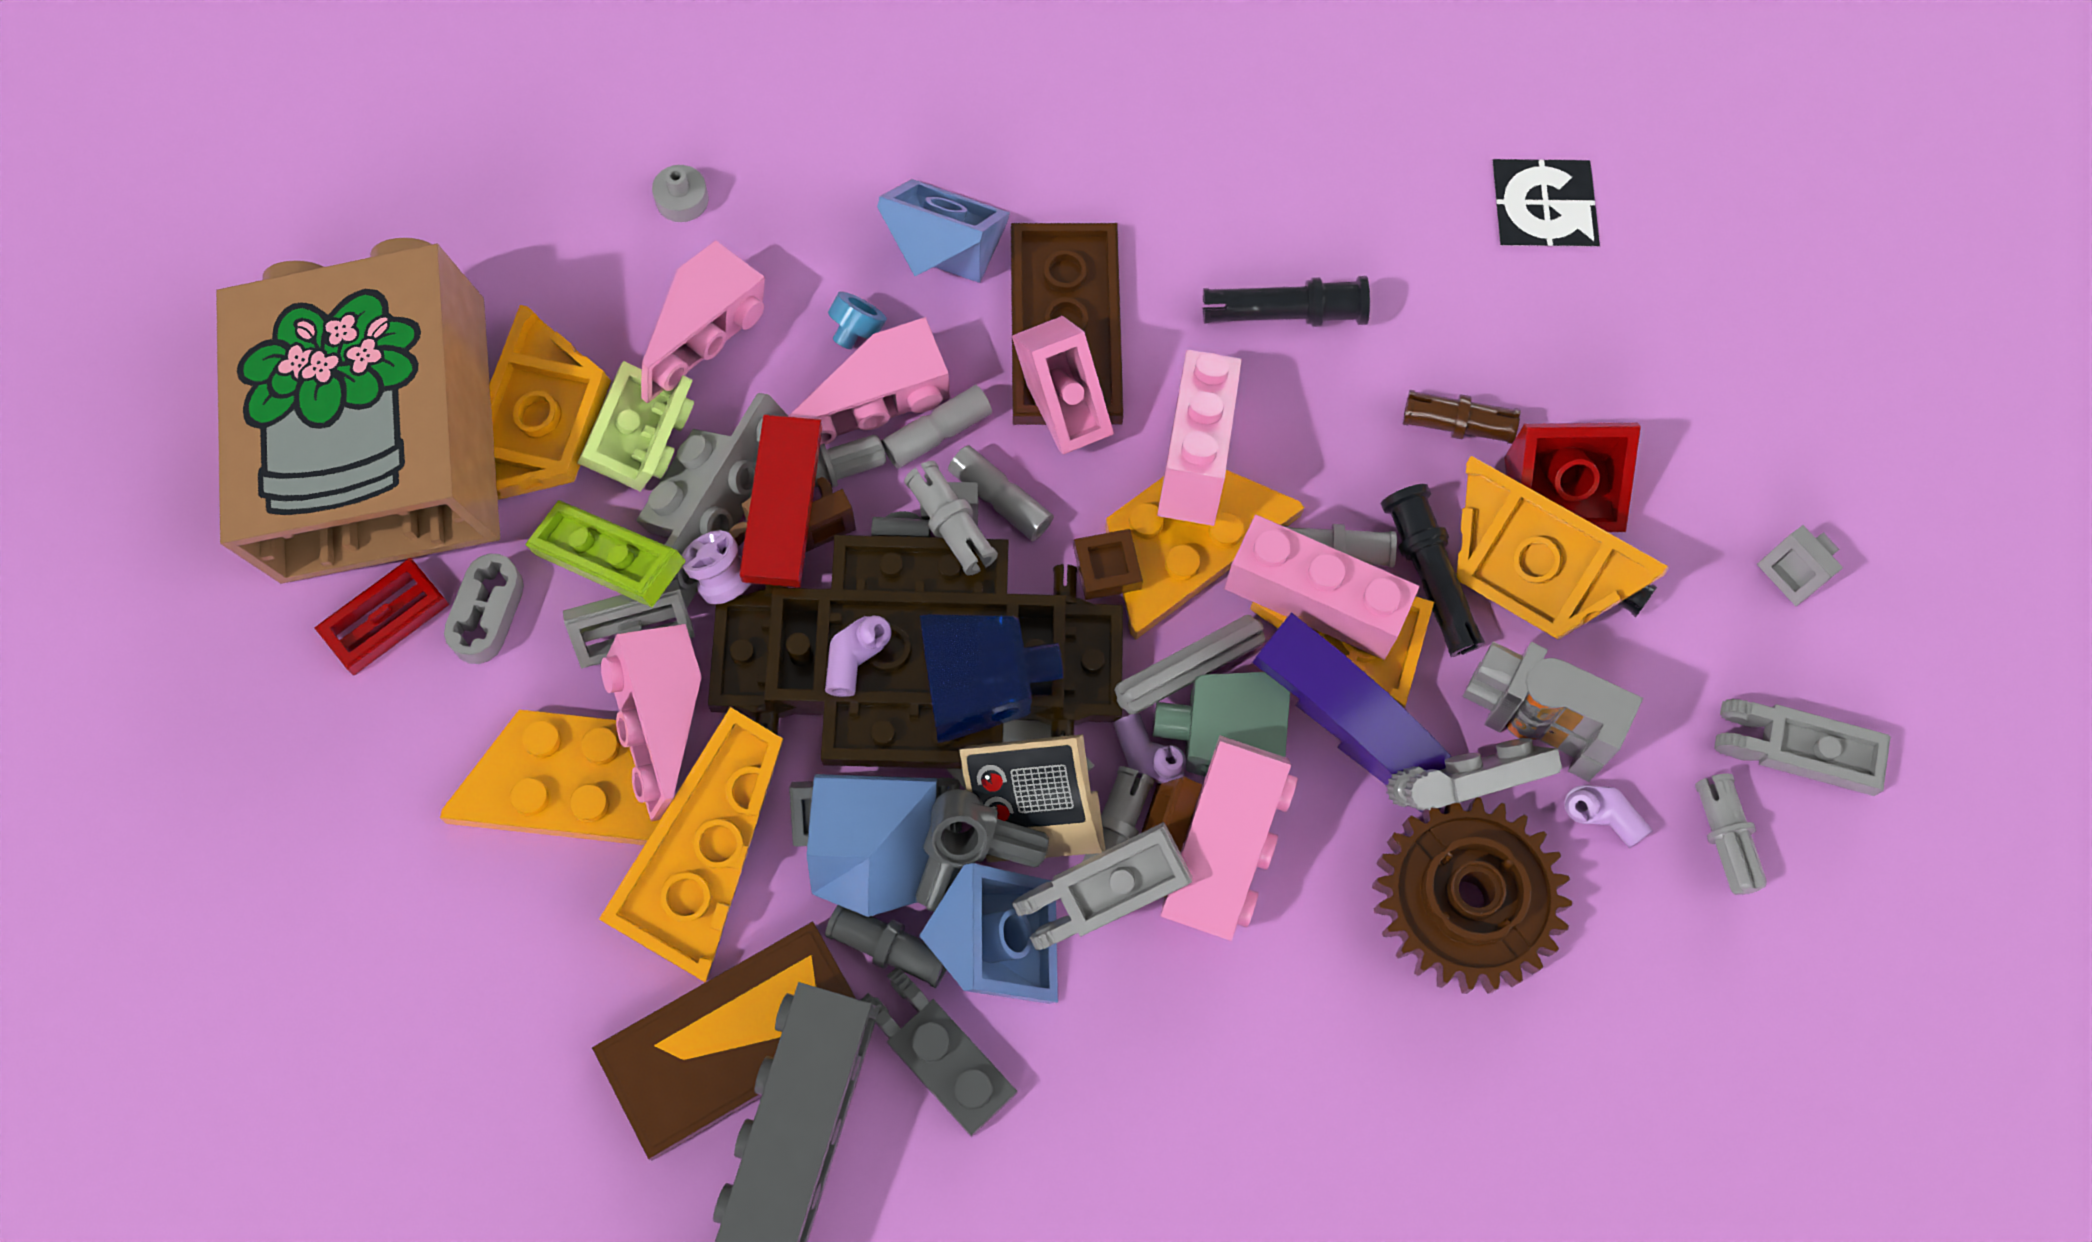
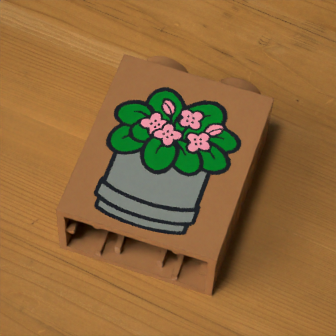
(354, 413)

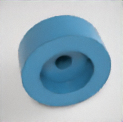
(854, 318)

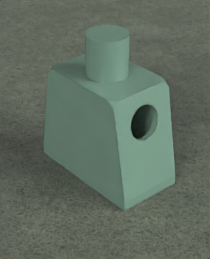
(1232, 705)

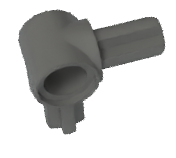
(989, 836)

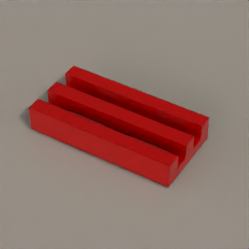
(423, 594)

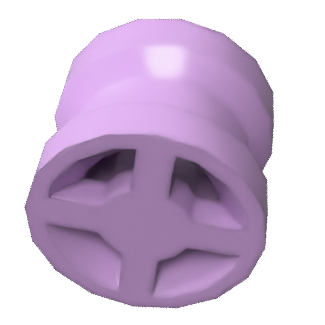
(716, 566)

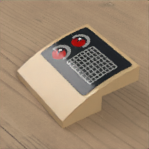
(1040, 788)

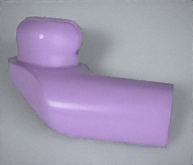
(852, 648)

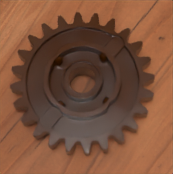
(1446, 930)

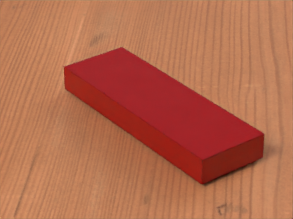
(781, 501)

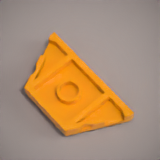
(541, 407)
(1187, 556)
(1542, 556)
(554, 780)

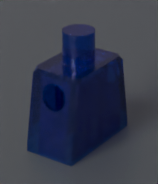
(982, 671)

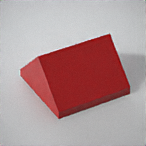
(1579, 467)

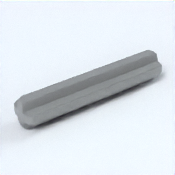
(1192, 661)

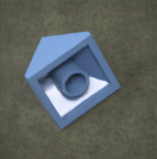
(942, 229)
(869, 840)
(987, 942)

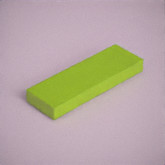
(606, 553)

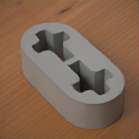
(472, 603)

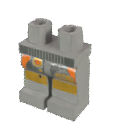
(1554, 704)

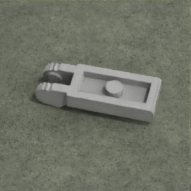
(1807, 745)
(1472, 776)
(1108, 886)

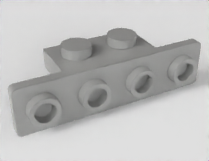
(707, 485)

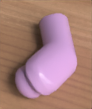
(1147, 757)
(1606, 807)

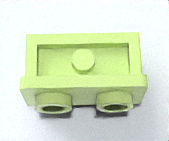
(633, 434)

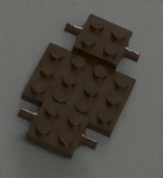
(777, 641)

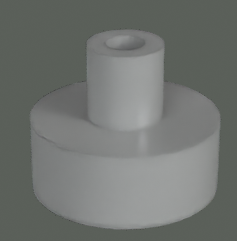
(680, 193)

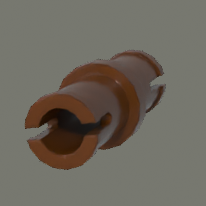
(1461, 417)

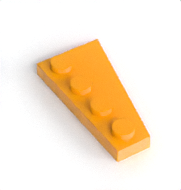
(693, 860)

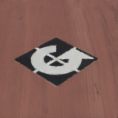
(1545, 202)

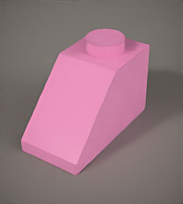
(1064, 383)

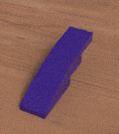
(1348, 703)

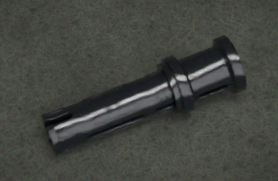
(1311, 302)
(1425, 545)

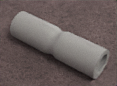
(931, 429)
(1005, 497)

